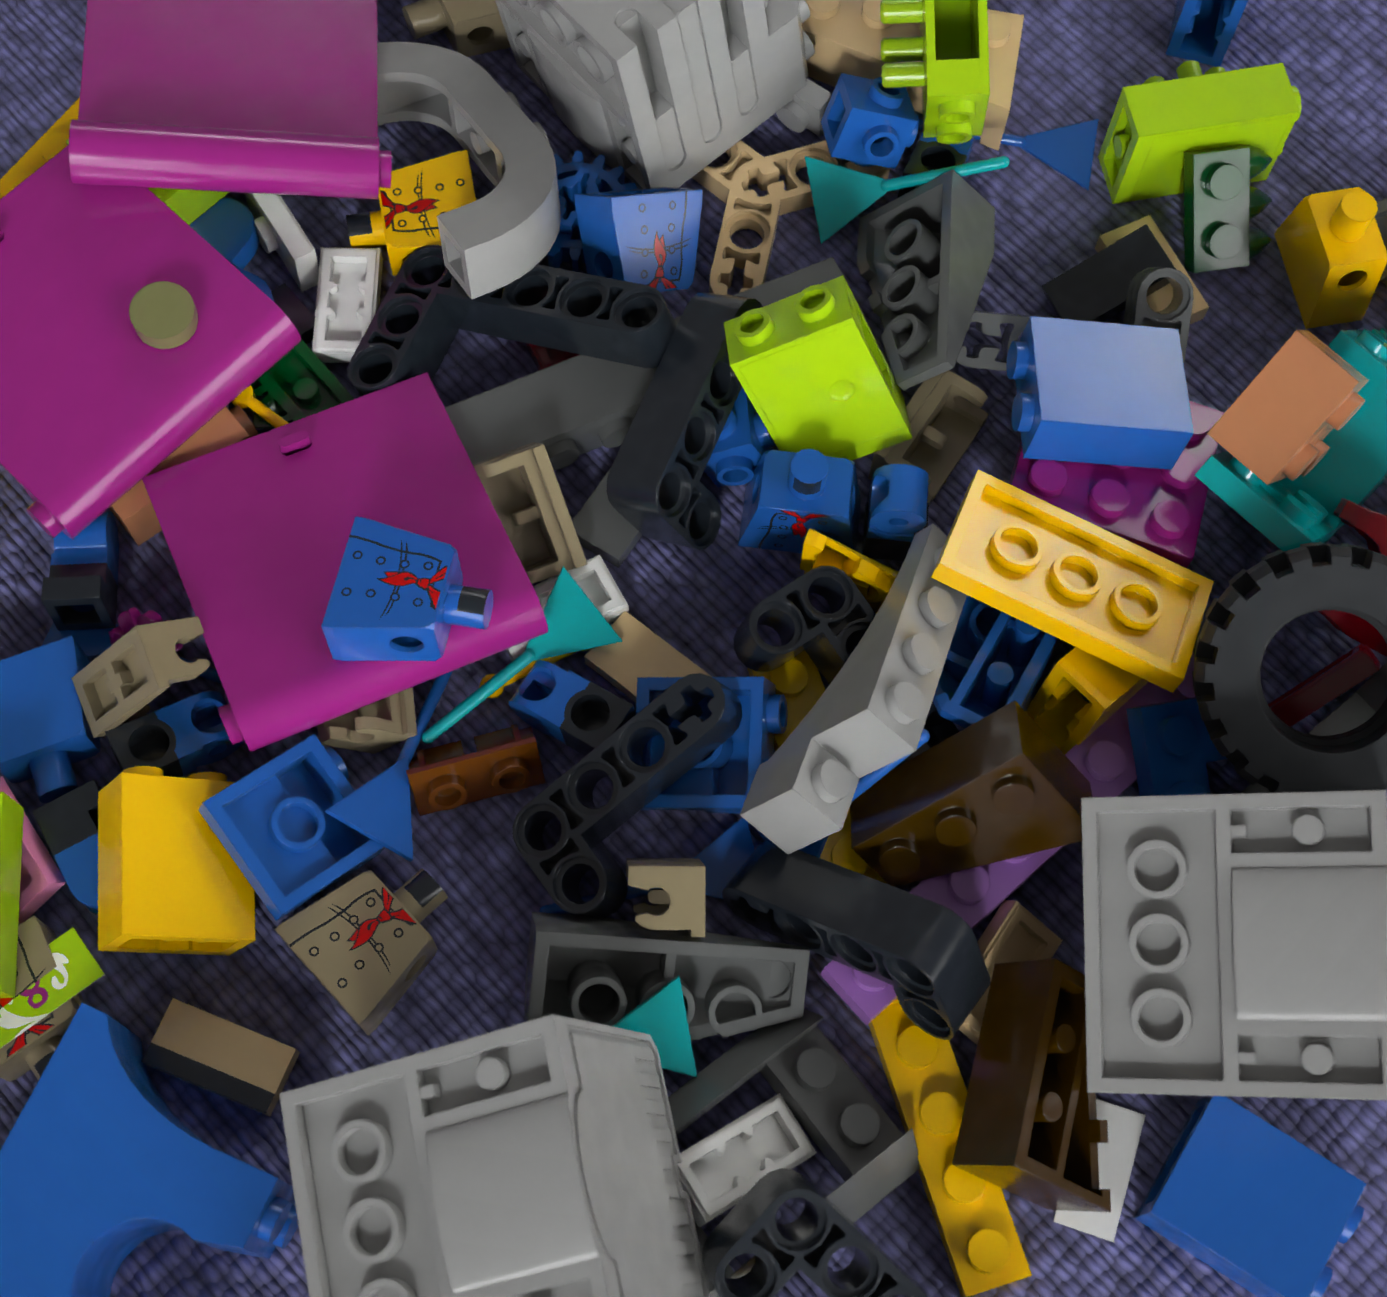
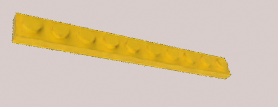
(922, 1079)

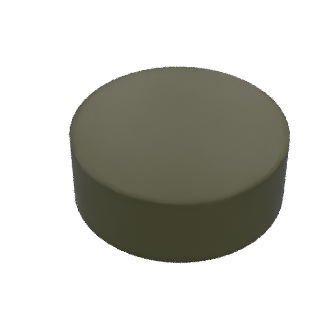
(163, 315)

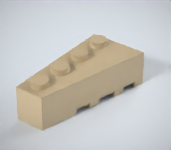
(849, 42)

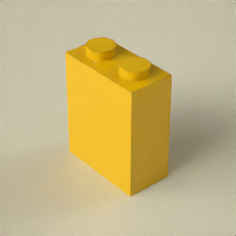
(165, 871)

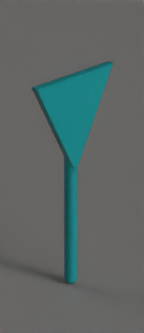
(844, 193)
(572, 627)
(666, 1022)

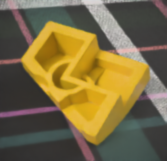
(869, 575)

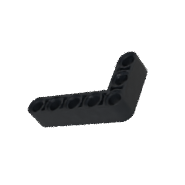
(541, 308)

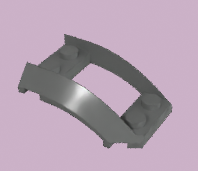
(824, 1100)

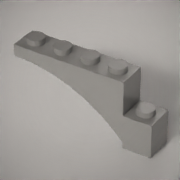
(866, 713)

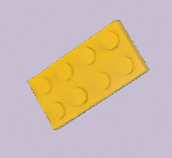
(1074, 581)

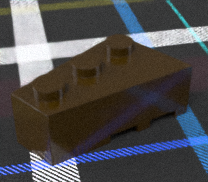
(970, 802)
(1027, 1094)

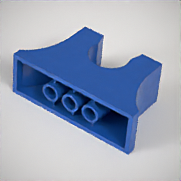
(109, 1166)

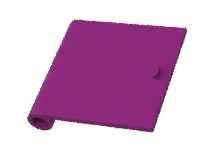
(231, 97)
(78, 388)
(266, 533)

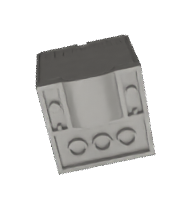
(661, 79)
(1236, 944)
(496, 1171)

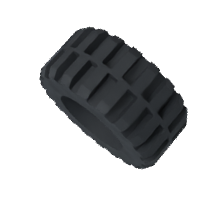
(1231, 656)

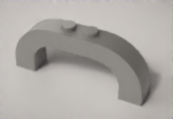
(520, 219)

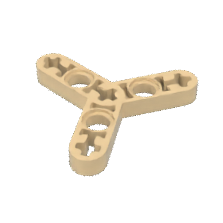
(761, 213)

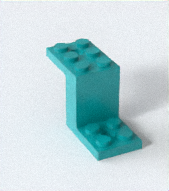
(1352, 469)

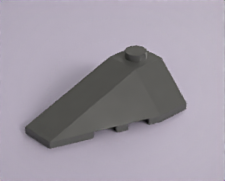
(926, 272)
(609, 966)

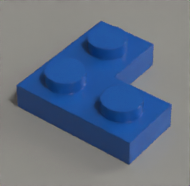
(1171, 748)

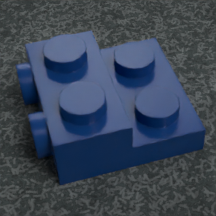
(727, 773)
(280, 830)

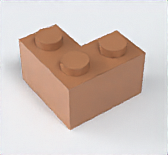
(1290, 409)

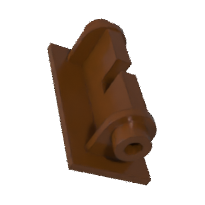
(502, 765)

